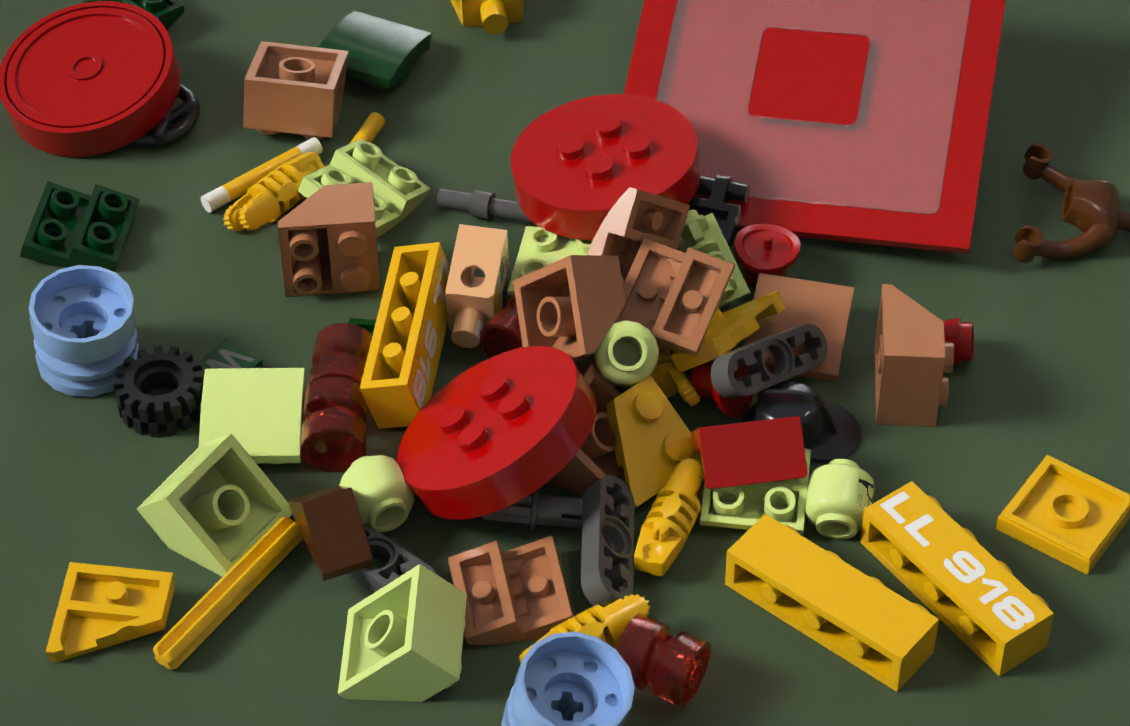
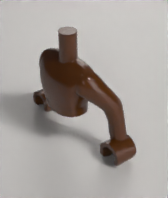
(1086, 204)

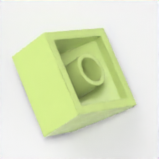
(215, 505)
(404, 640)

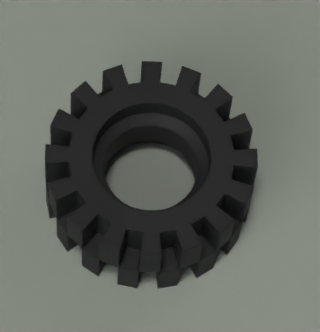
(156, 371)

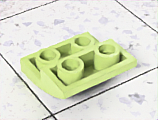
(394, 187)
(258, 408)
(744, 505)

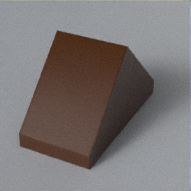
(333, 531)

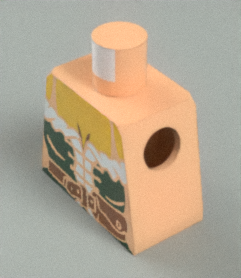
(474, 299)

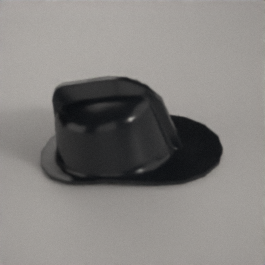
(826, 427)

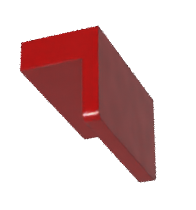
(751, 452)

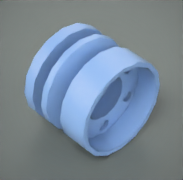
(83, 329)
(570, 683)

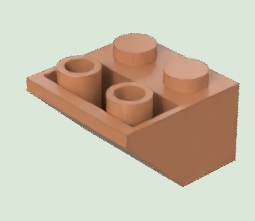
(331, 242)

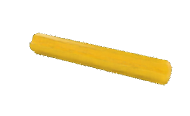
(227, 593)

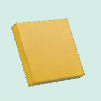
(1066, 514)

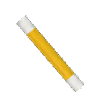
(240, 185)

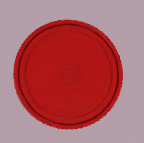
(89, 78)
(591, 150)
(497, 432)

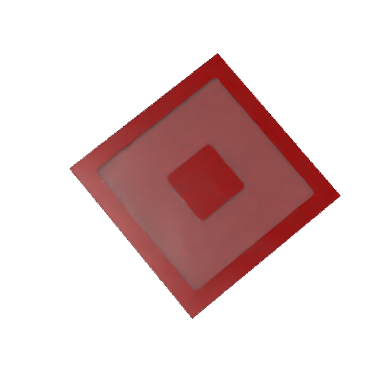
(833, 109)

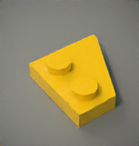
(729, 329)
(648, 438)
(107, 608)

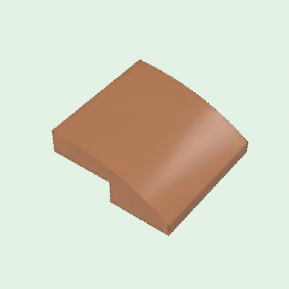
(638, 217)
(674, 294)
(807, 303)
(512, 592)

